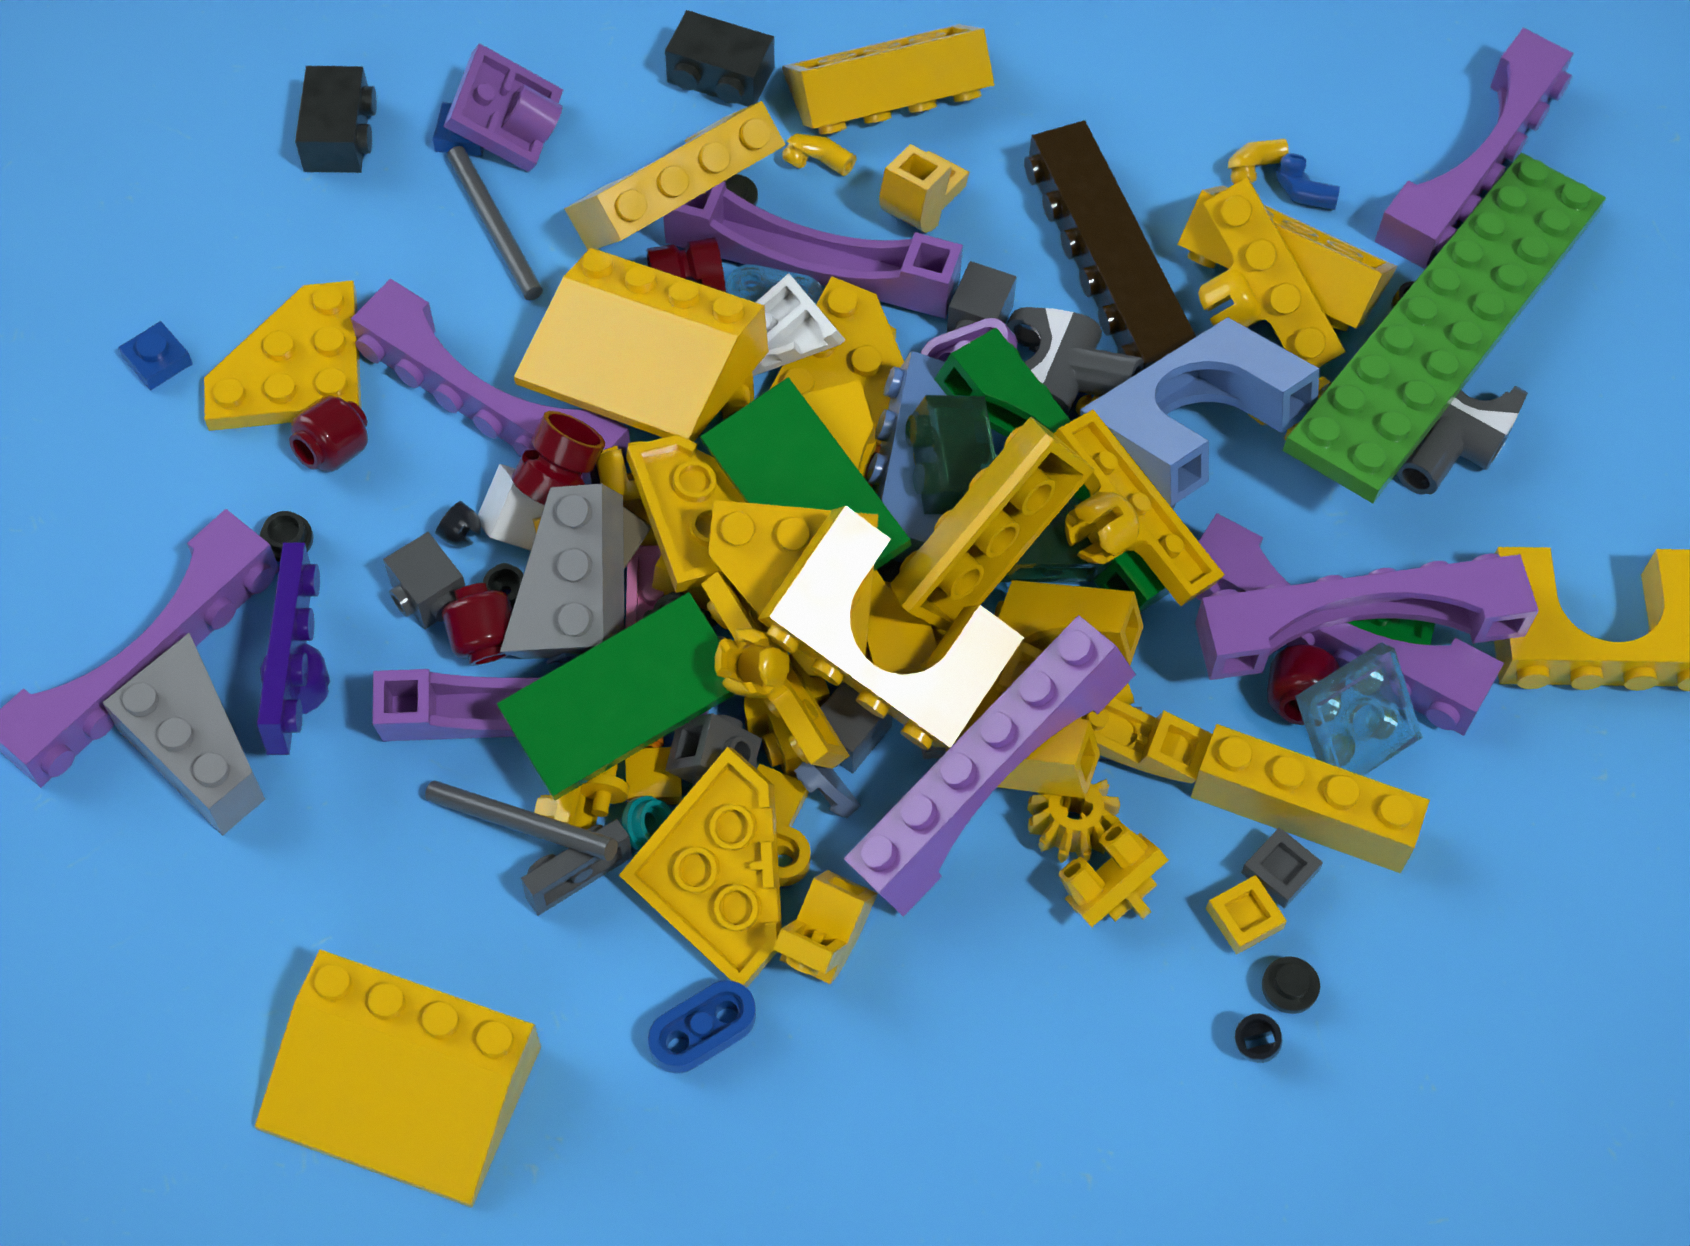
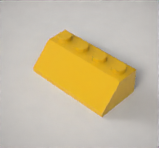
(889, 77)
(1339, 274)
(990, 525)

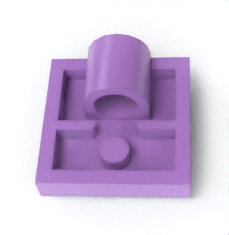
(504, 108)

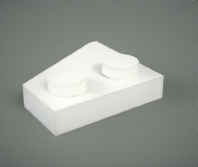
(794, 326)

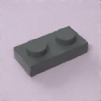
(560, 876)

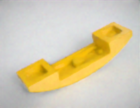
(1130, 736)

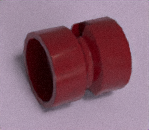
(697, 262)
(559, 457)

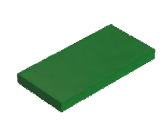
(787, 457)
(618, 696)

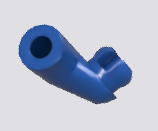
(1301, 188)

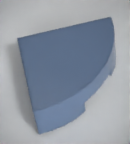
(831, 787)

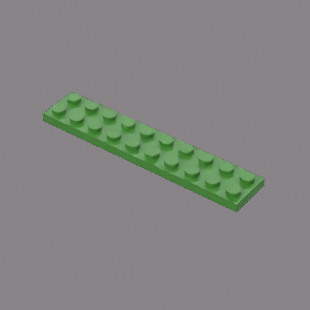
(1443, 328)

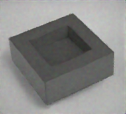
(1282, 867)

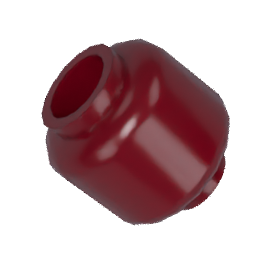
(328, 433)
(477, 623)
(1294, 672)

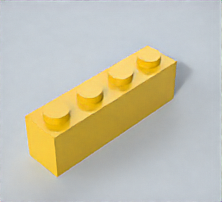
(1310, 798)

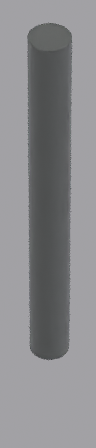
(495, 223)
(522, 820)

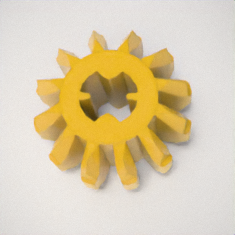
(1068, 834)

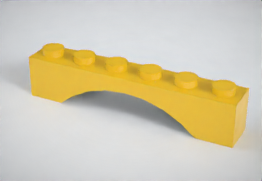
(895, 637)

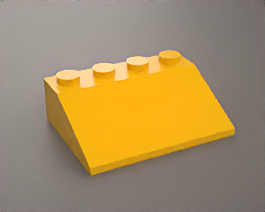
(643, 346)
(397, 1077)

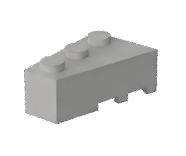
(572, 576)
(186, 735)

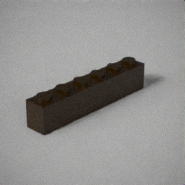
(1106, 244)

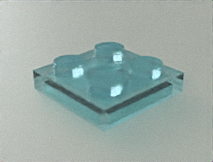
(1360, 712)

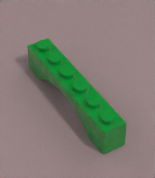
(1012, 395)

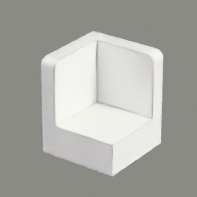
(509, 512)

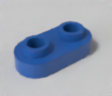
(699, 1026)

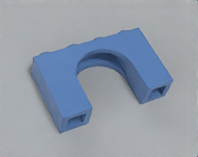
(1217, 366)
(894, 465)

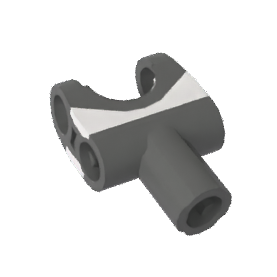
(1068, 354)
(1467, 430)

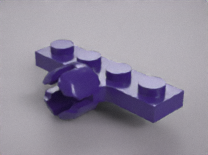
(292, 671)

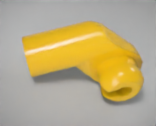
(820, 148)
(1256, 154)

